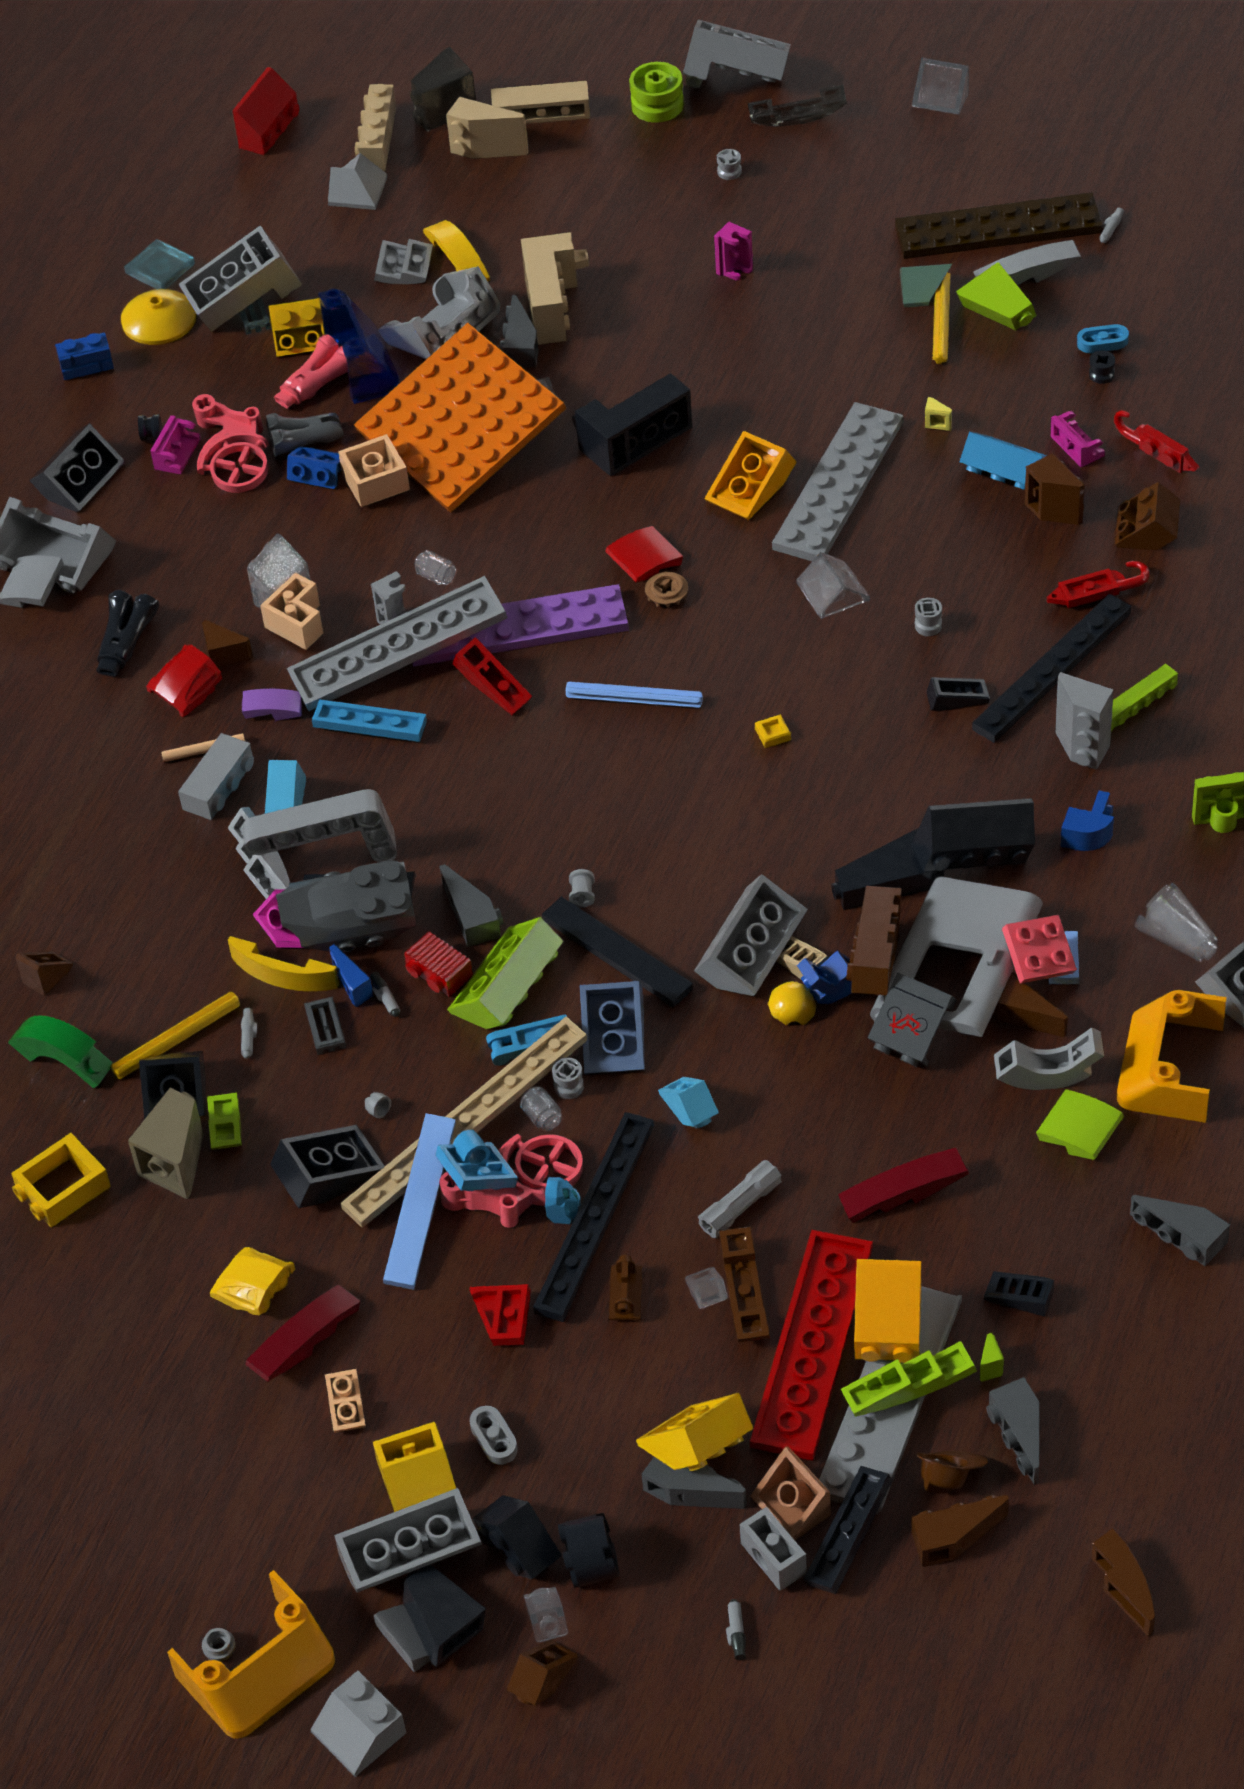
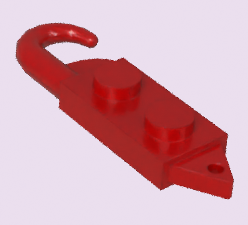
(1157, 444)
(1096, 586)

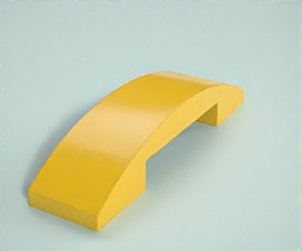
(455, 246)
(312, 977)

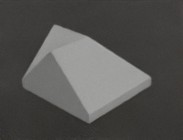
(356, 184)

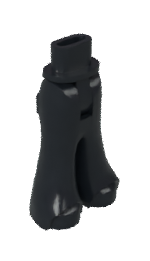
(124, 626)

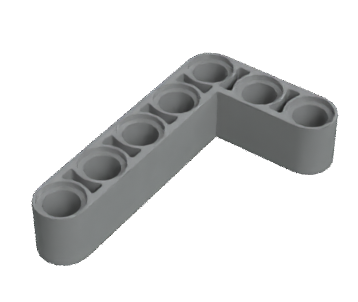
(322, 820)

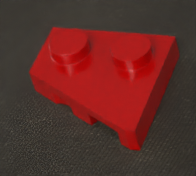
(503, 1311)

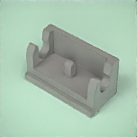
(388, 597)

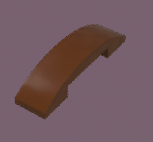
(743, 1284)

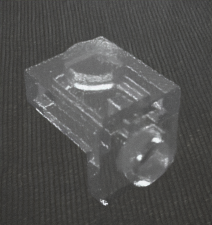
(546, 1614)

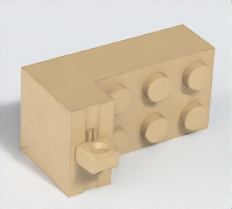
(548, 271)

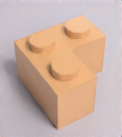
(294, 612)

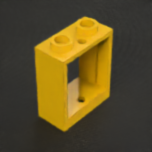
(71, 1199)

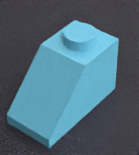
(690, 1101)

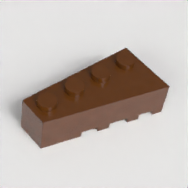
(875, 941)

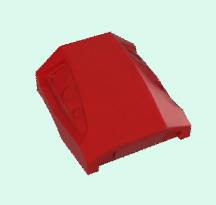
(186, 680)

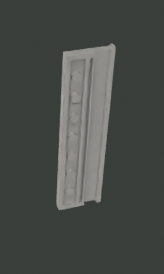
(881, 1436)

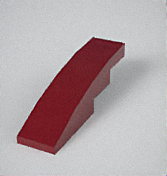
(904, 1182)
(297, 1337)

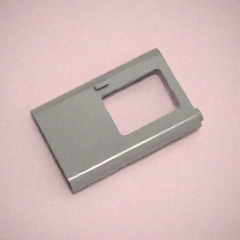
(971, 920)

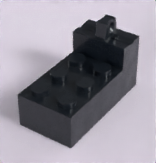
(634, 426)

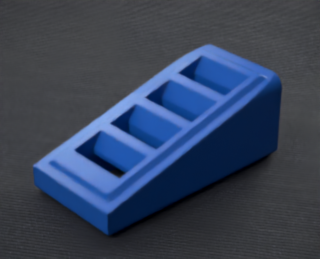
(352, 977)

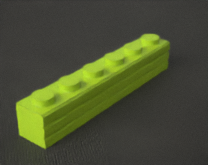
(1143, 694)

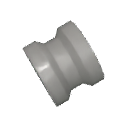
(729, 164)

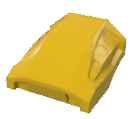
(251, 1281)

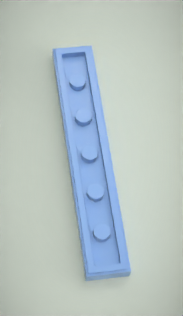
(418, 1203)

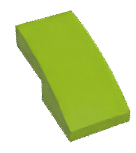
(224, 1121)

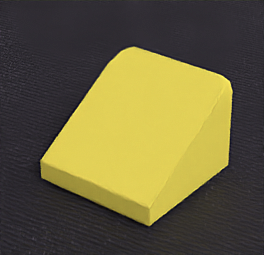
(937, 415)

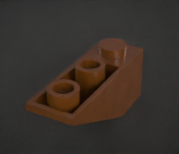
(1029, 1009)
(951, 1531)

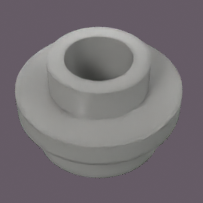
(217, 1636)

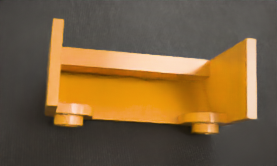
(1153, 1084)
(269, 1677)

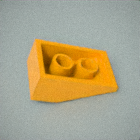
(750, 476)

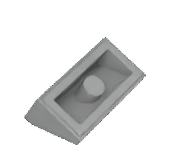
(402, 1635)

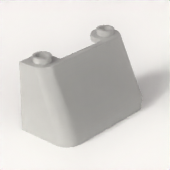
(461, 299)
(34, 533)

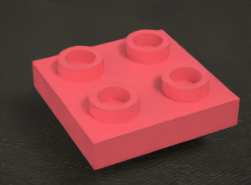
(1039, 949)

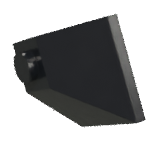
(177, 1071)

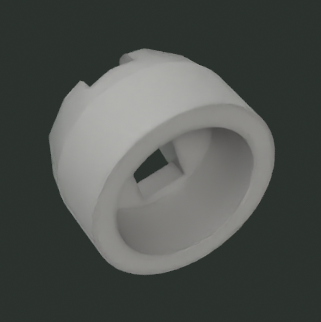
(377, 1104)

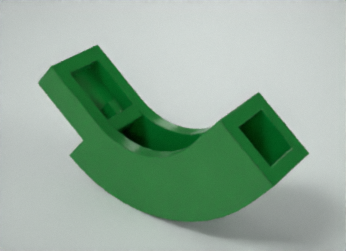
(63, 1043)

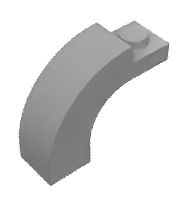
(1049, 1068)

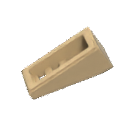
(803, 949)

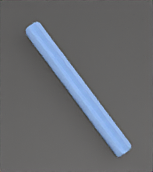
(634, 694)

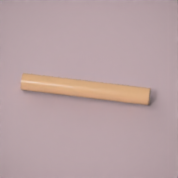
(191, 750)

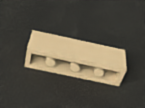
(545, 101)

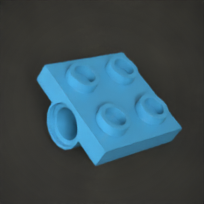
(475, 1163)

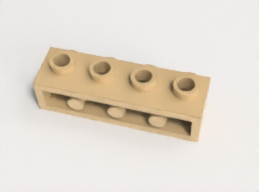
(377, 124)

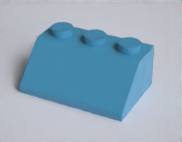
(998, 458)

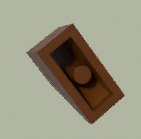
(540, 1672)

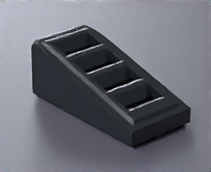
(947, 694)
(1028, 1303)

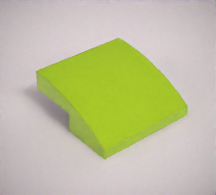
(1080, 1124)

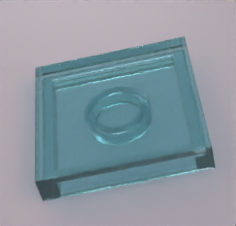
(159, 265)

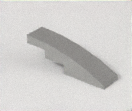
(1038, 261)
(264, 870)

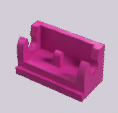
(733, 251)
(1075, 440)
(174, 446)

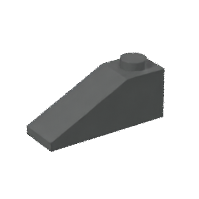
(472, 908)

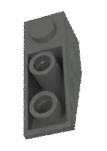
(519, 336)
(1186, 1226)
(1017, 1414)
(692, 1488)

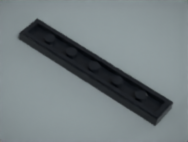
(617, 951)

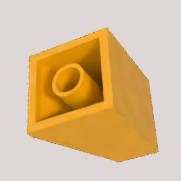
(887, 1310)

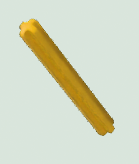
(941, 321)
(176, 1034)

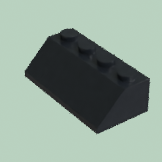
(975, 834)

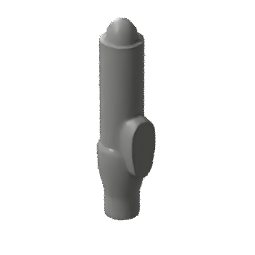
(1110, 225)
(249, 1031)

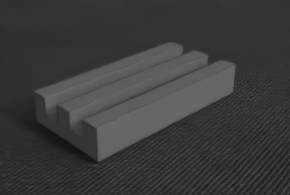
(329, 1043)

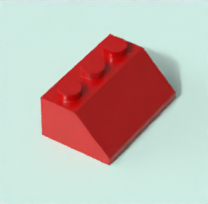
(264, 112)

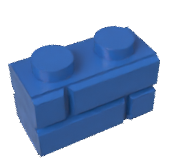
(84, 356)

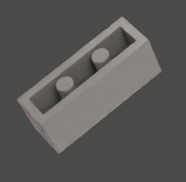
(216, 776)

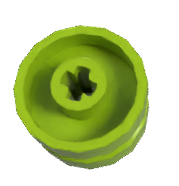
(656, 92)

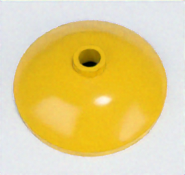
(158, 317)

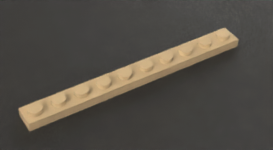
(470, 1115)

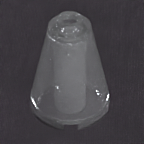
(1177, 924)

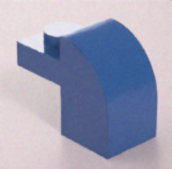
(1088, 829)
(827, 981)

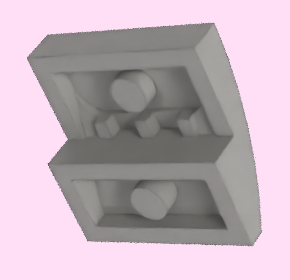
(403, 263)
(31, 580)

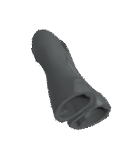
(290, 433)

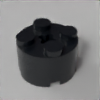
(589, 1550)

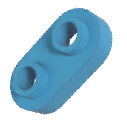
(1102, 338)

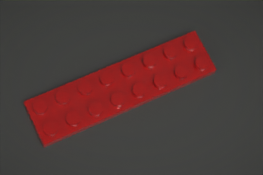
(810, 1346)

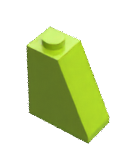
(997, 298)

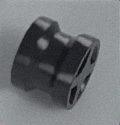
(1102, 367)
(149, 426)

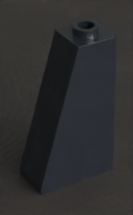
(887, 866)

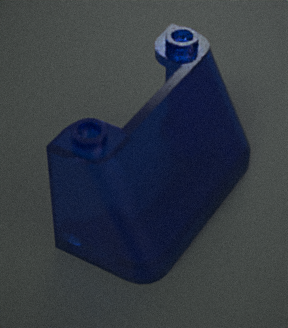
(366, 356)

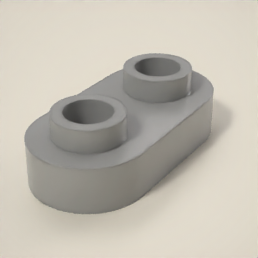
(494, 1437)

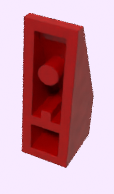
(490, 676)

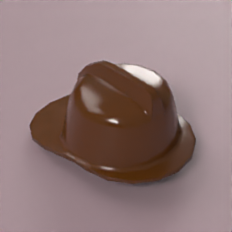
(948, 1469)

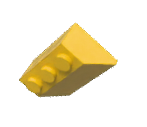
(698, 1433)

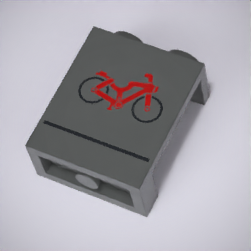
(910, 1019)

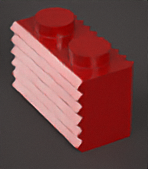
(438, 964)

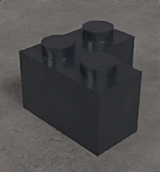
(518, 1531)

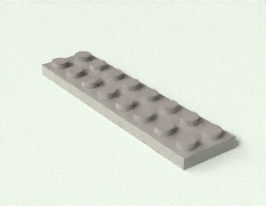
(837, 482)
(397, 643)

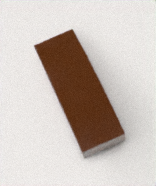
(1124, 1579)

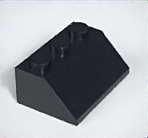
(77, 469)

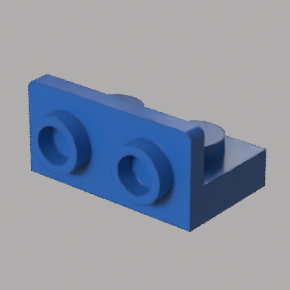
(313, 467)

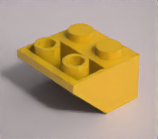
(296, 326)
(414, 1466)

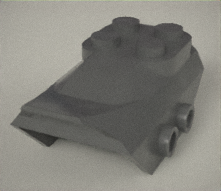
(349, 907)

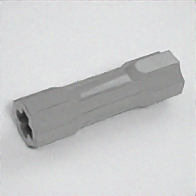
(755, 1185)

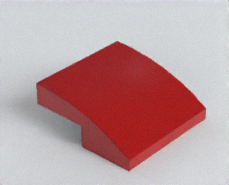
(644, 553)

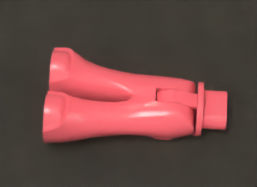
(322, 367)

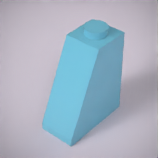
(284, 785)

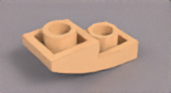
(345, 1400)

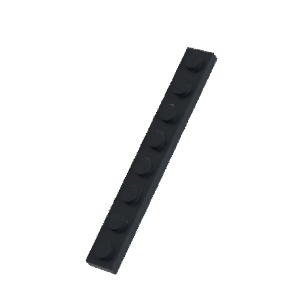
(1044, 673)
(593, 1217)

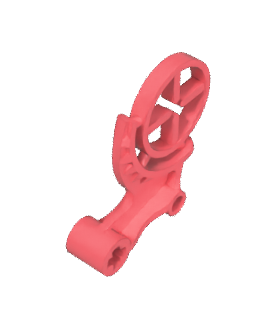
(238, 434)
(512, 1202)

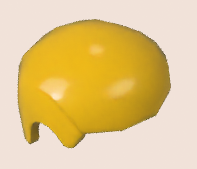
(792, 1003)

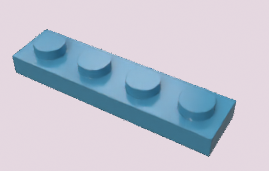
(369, 720)

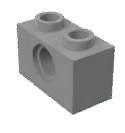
(773, 1548)

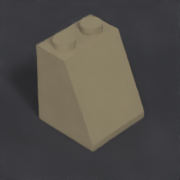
(169, 1143)

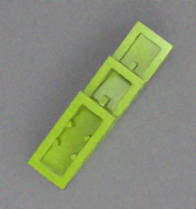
(905, 1382)

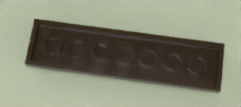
(998, 225)

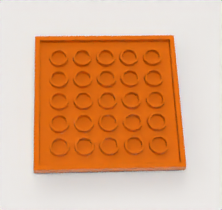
(461, 416)

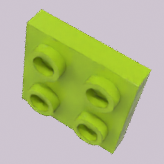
(1219, 801)

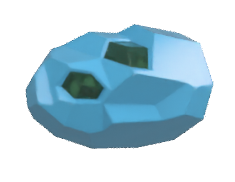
(561, 1201)

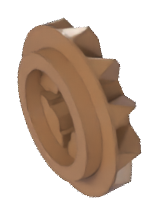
(663, 581)

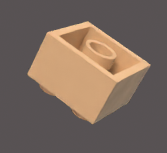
(374, 470)

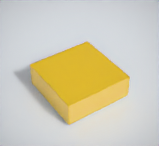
(772, 731)

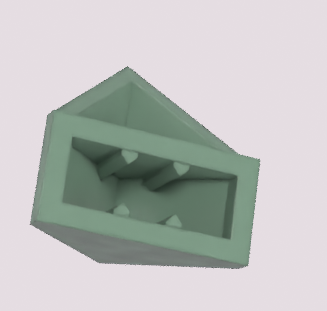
(921, 283)

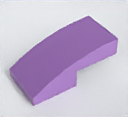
(278, 702)

